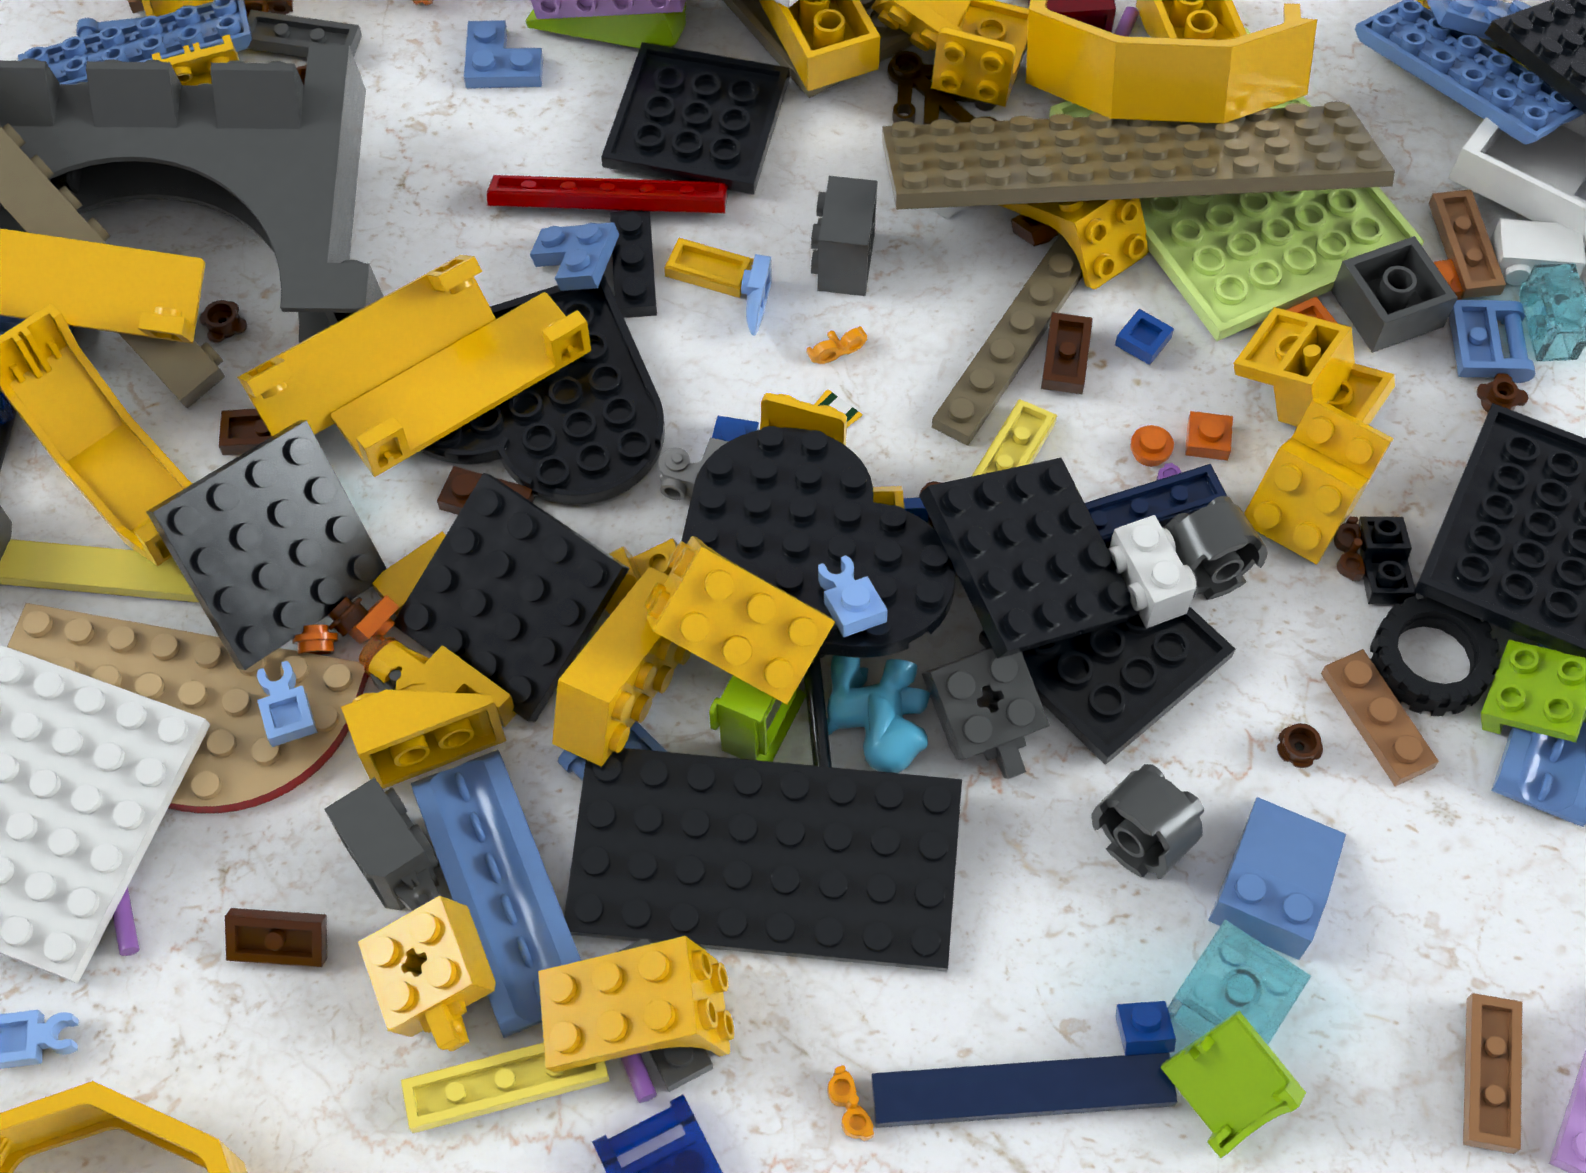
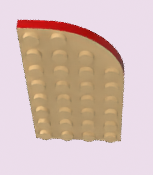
(197, 675)

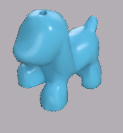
(879, 708)

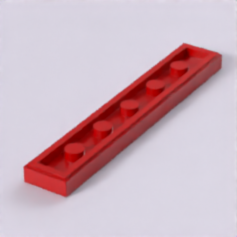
(607, 194)

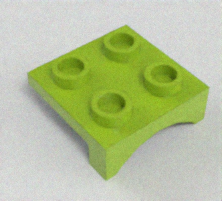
(1537, 692)
(1233, 1082)

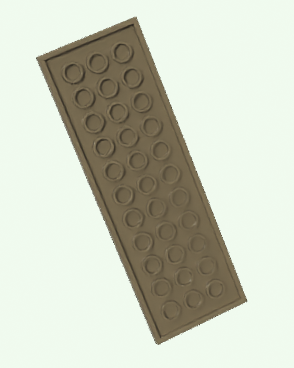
(1128, 158)

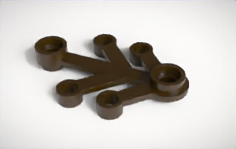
(908, 72)

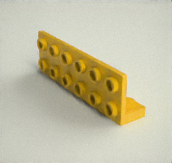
(101, 285)
(368, 347)
(461, 382)

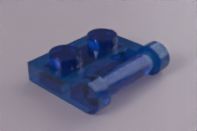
(684, 1155)

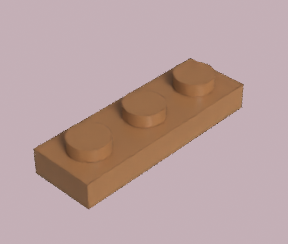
(1467, 243)
(1379, 717)
(1493, 1073)

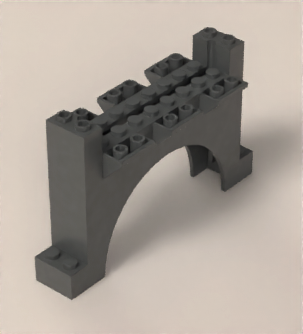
(244, 145)

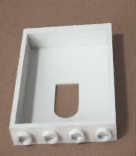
(1529, 178)

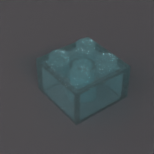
(1237, 976)

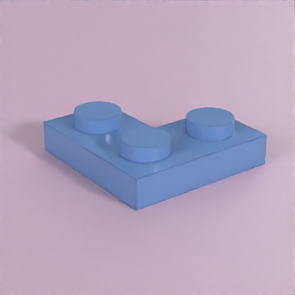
(495, 66)
(579, 251)

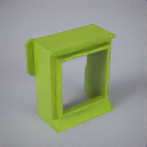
(742, 720)

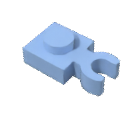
(850, 601)
(286, 709)
(26, 1035)

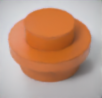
(1151, 445)
(315, 640)

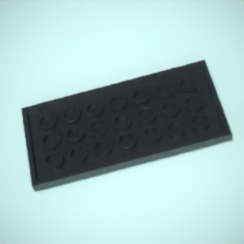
(766, 858)

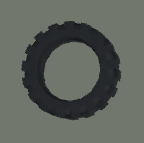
(1417, 691)

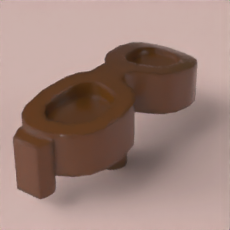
(273, 6)
(1348, 541)

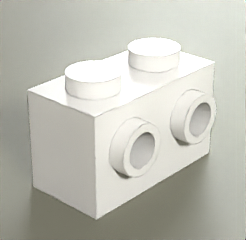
(1152, 570)

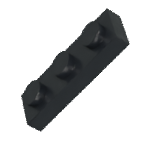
(634, 264)

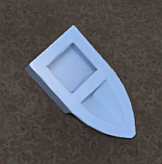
(756, 285)

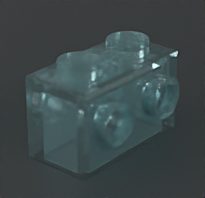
(1555, 311)

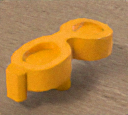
(834, 348)
(842, 1092)

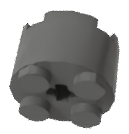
(1217, 546)
(1149, 822)

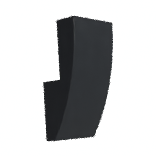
(1385, 559)

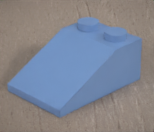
(1279, 878)

